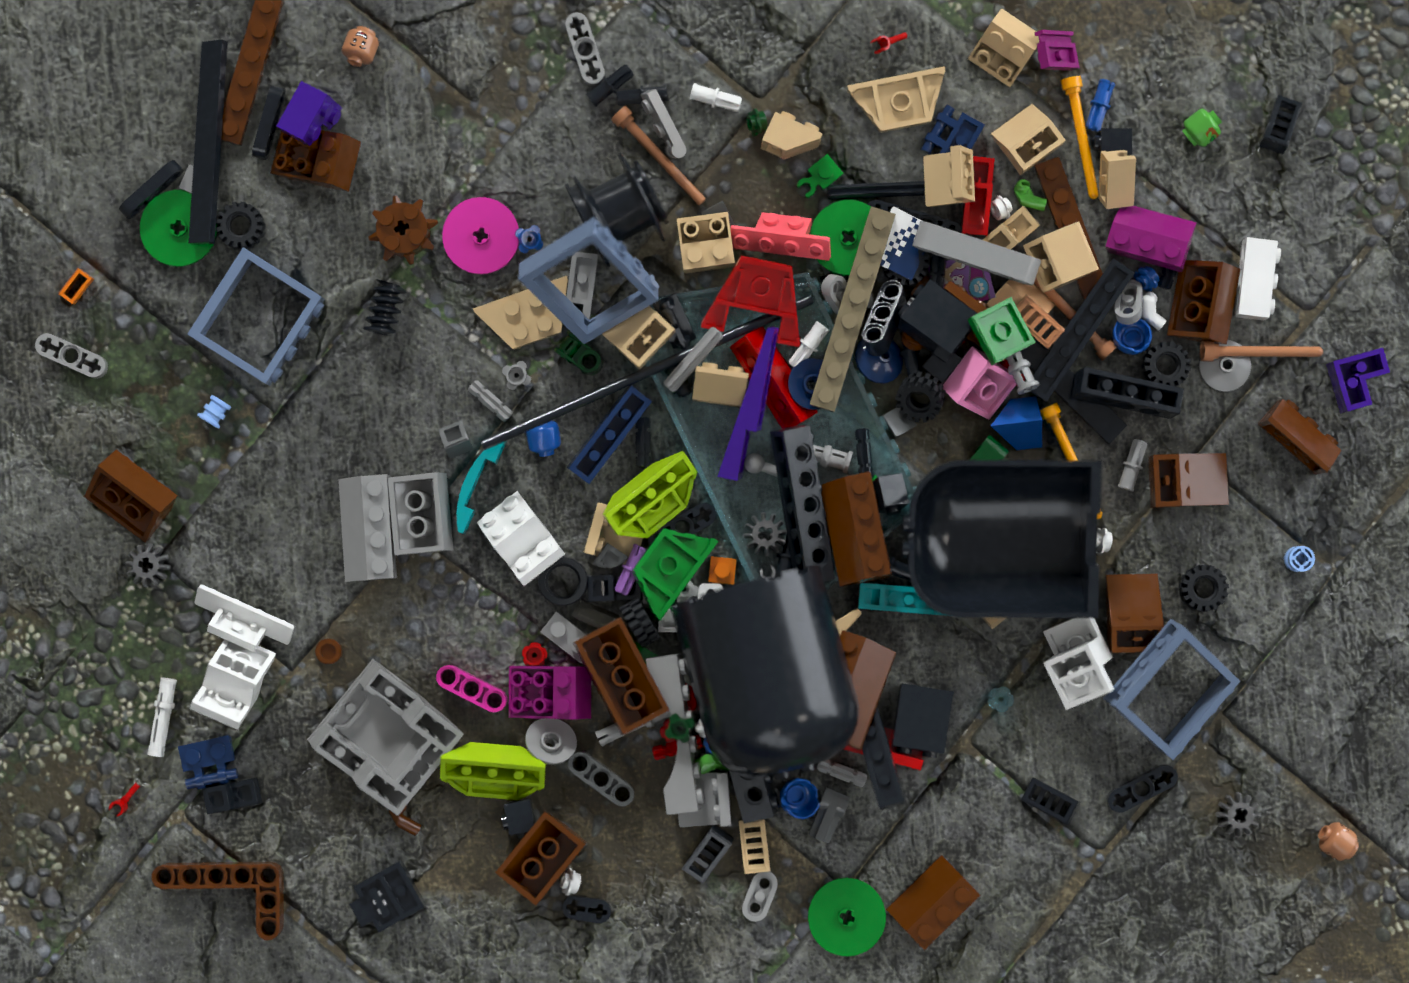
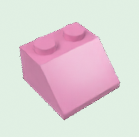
(979, 384)

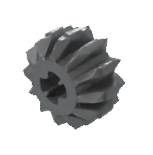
(766, 525)
(155, 558)
(1247, 815)

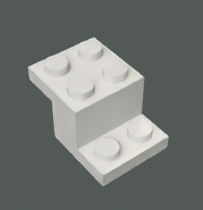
(520, 538)
(1078, 661)
(232, 683)

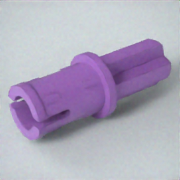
(627, 578)

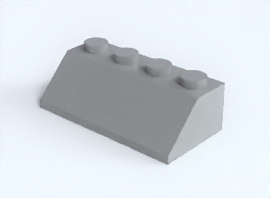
(367, 528)

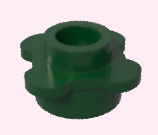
(756, 122)
(673, 732)

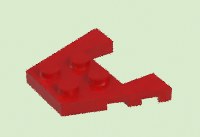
(760, 288)

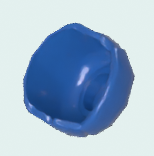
(1132, 338)
(799, 798)

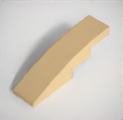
(1007, 234)

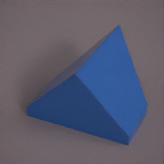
(1020, 423)

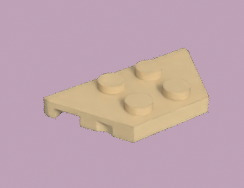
(899, 99)
(522, 317)

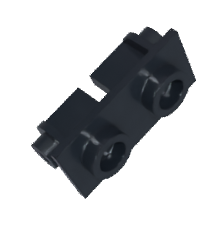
(672, 312)

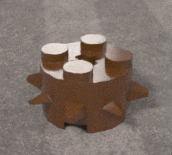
(416, 236)

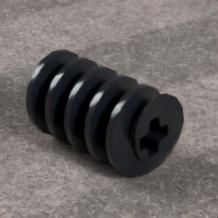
(385, 308)

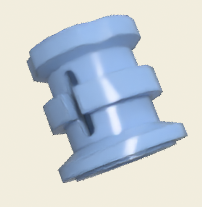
(214, 411)

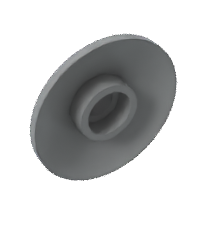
(1222, 379)
(553, 732)

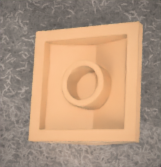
(1017, 292)

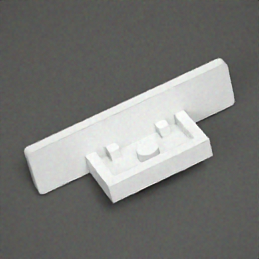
(241, 622)

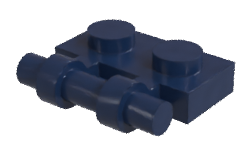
(964, 131)
(205, 754)

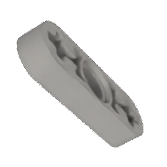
(572, 33)
(56, 341)

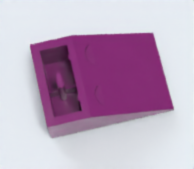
(549, 692)

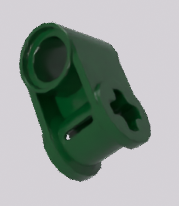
(576, 352)
(990, 450)

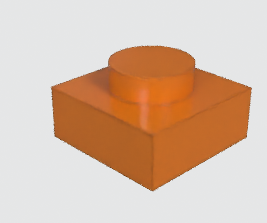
(722, 570)

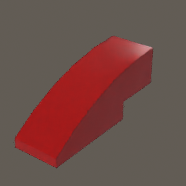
(977, 213)

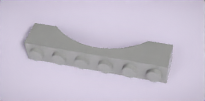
(682, 789)

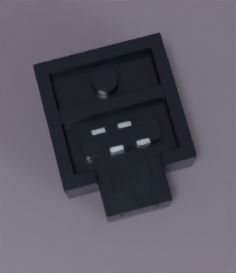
(387, 897)

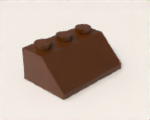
(1204, 301)
(1300, 436)
(130, 495)
(541, 857)
(933, 902)

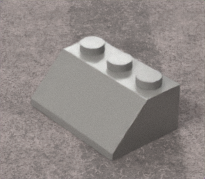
(420, 513)

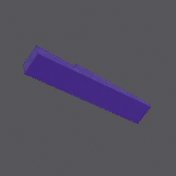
(751, 410)

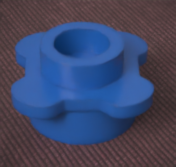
(535, 242)
(1147, 278)

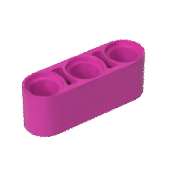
(459, 685)

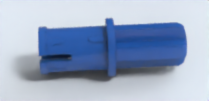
(1100, 104)

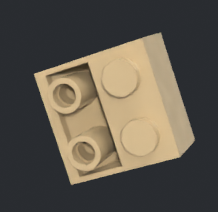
(1005, 47)
(788, 137)
(1028, 138)
(705, 242)
(1063, 257)
(640, 336)
(720, 385)

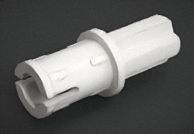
(715, 97)
(809, 343)

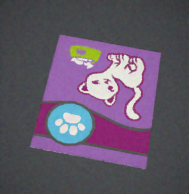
(974, 280)

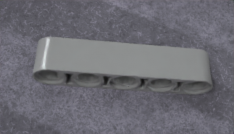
(976, 253)

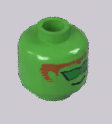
(1202, 127)

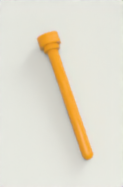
(1072, 87)
(1051, 415)

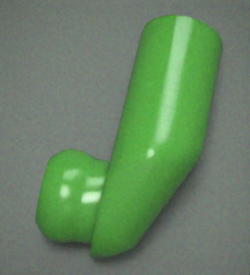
(1026, 197)
(708, 763)

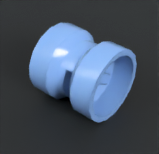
(1294, 558)

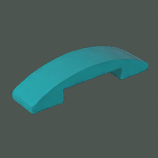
(465, 514)
(892, 599)

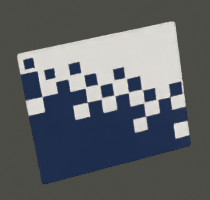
(899, 252)

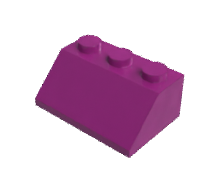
(1151, 237)

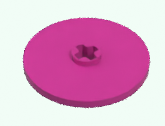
(469, 219)

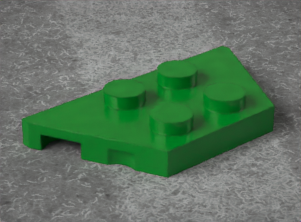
(669, 567)

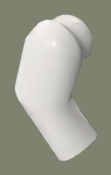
(1149, 311)

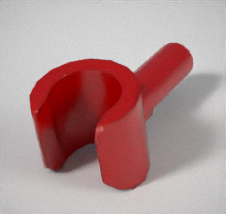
(885, 41)
(125, 799)

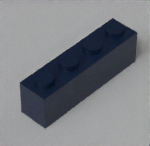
(609, 434)

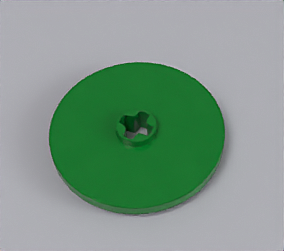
(833, 222)
(159, 236)
(828, 926)

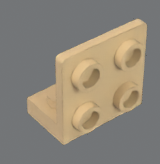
(949, 177)
(603, 533)

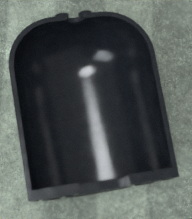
(1006, 538)
(769, 673)

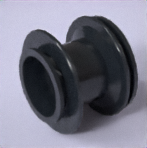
(621, 204)

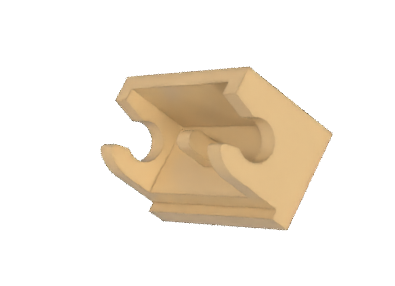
(1117, 179)

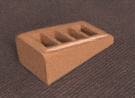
(1043, 314)

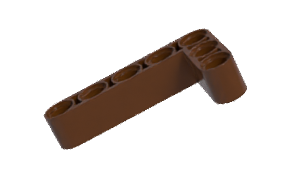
(231, 880)

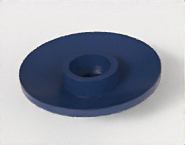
(875, 367)
(798, 378)

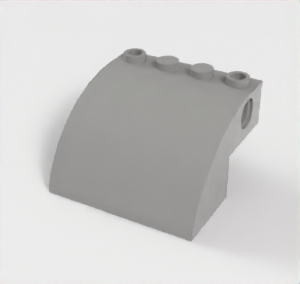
(385, 737)

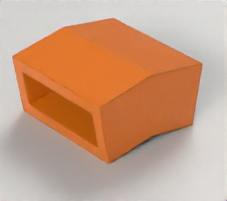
(72, 280)

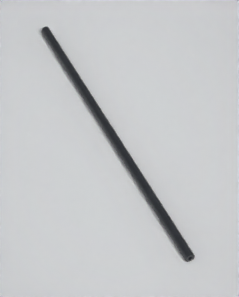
(629, 380)

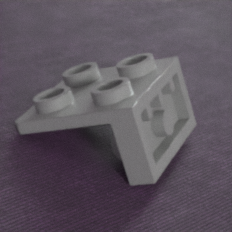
(716, 805)

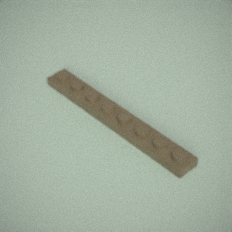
(852, 309)

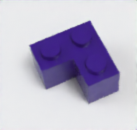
(307, 113)
(1350, 377)

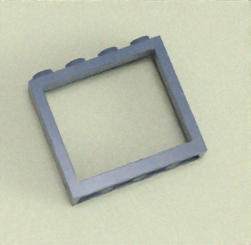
(593, 232)
(222, 294)
(1145, 668)

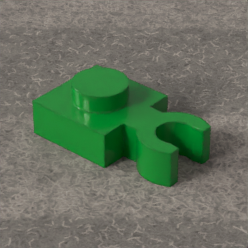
(822, 174)

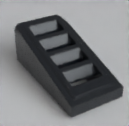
(1276, 140)
(1074, 804)
(719, 834)

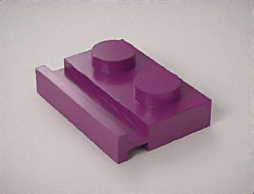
(1056, 50)

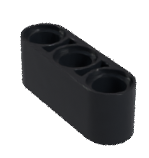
(881, 328)

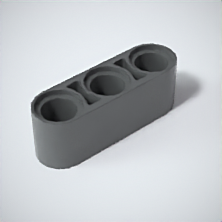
(607, 790)

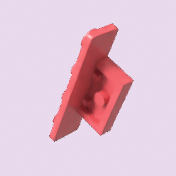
(781, 236)

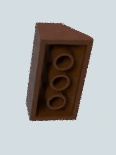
(855, 529)
(869, 670)
(621, 676)

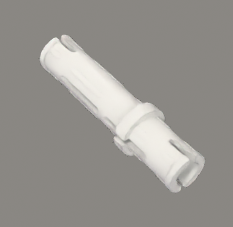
(164, 706)

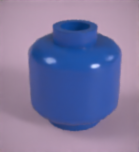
(544, 439)

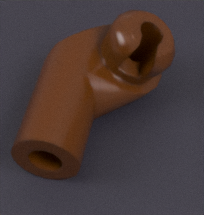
(405, 823)

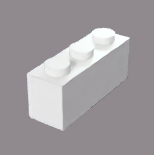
(1257, 279)

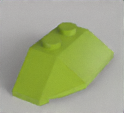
(652, 497)
(492, 771)

